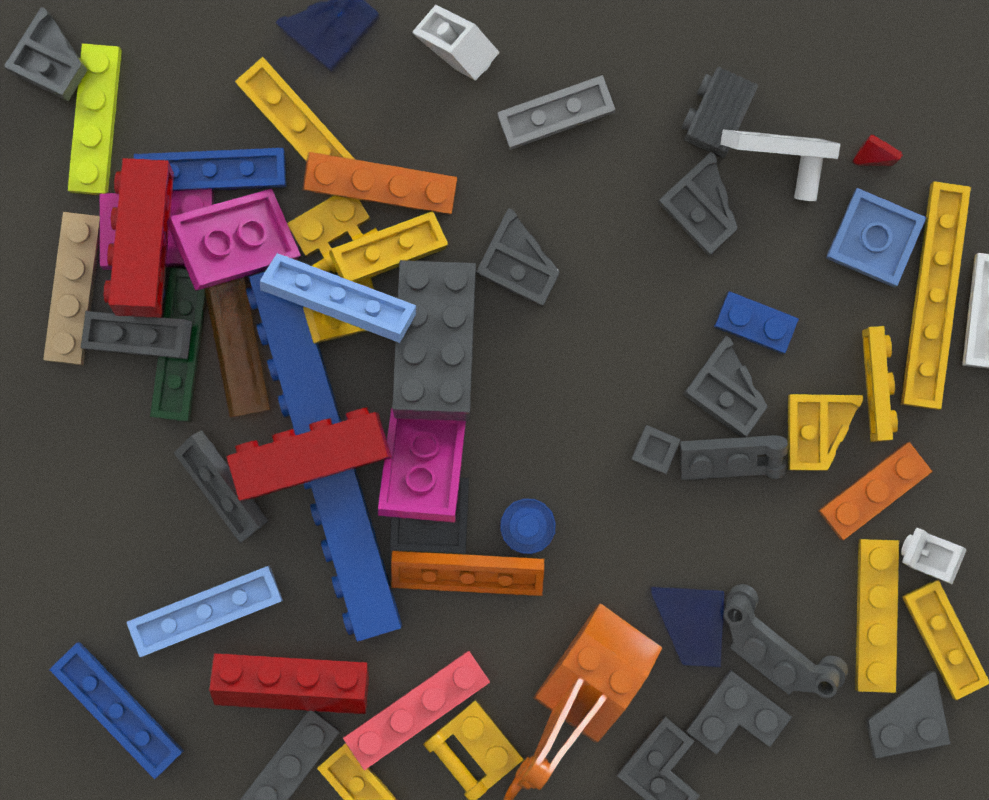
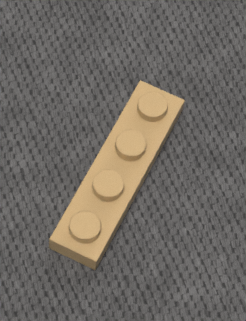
(72, 287)

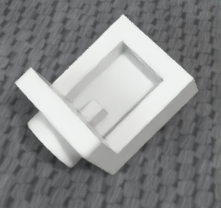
(932, 555)

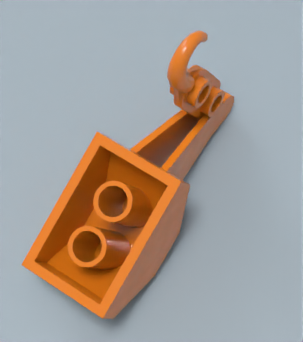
(588, 689)

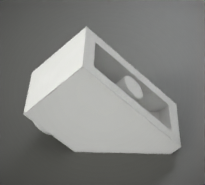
(456, 41)

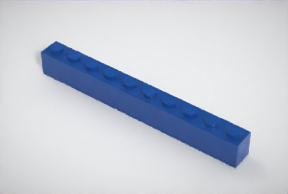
(338, 497)

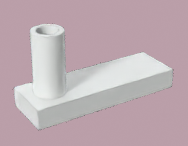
(811, 151)

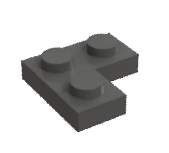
(735, 704)
(651, 764)

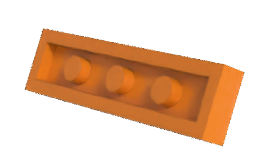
(379, 183)
(467, 573)

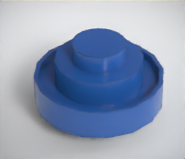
(528, 526)

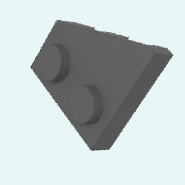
(47, 58)
(702, 206)
(518, 262)
(727, 391)
(910, 721)

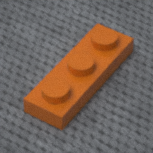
(875, 491)

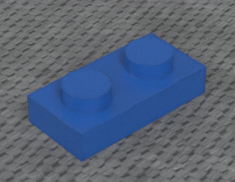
(756, 322)

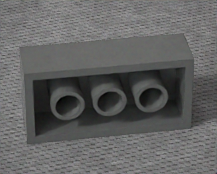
(437, 348)

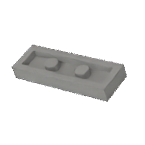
(556, 112)

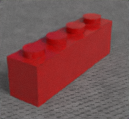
(140, 238)
(308, 456)
(289, 683)

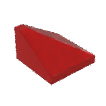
(876, 153)

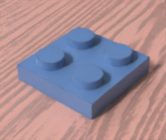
(875, 237)

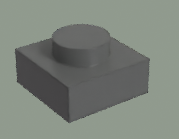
(655, 449)

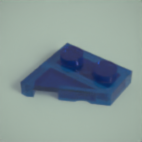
(330, 28)
(693, 623)

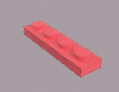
(416, 710)

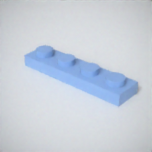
(338, 297)
(204, 611)

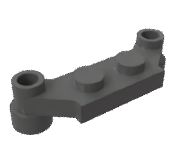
(773, 654)

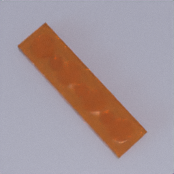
(237, 348)

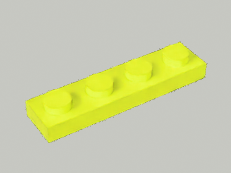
(94, 120)

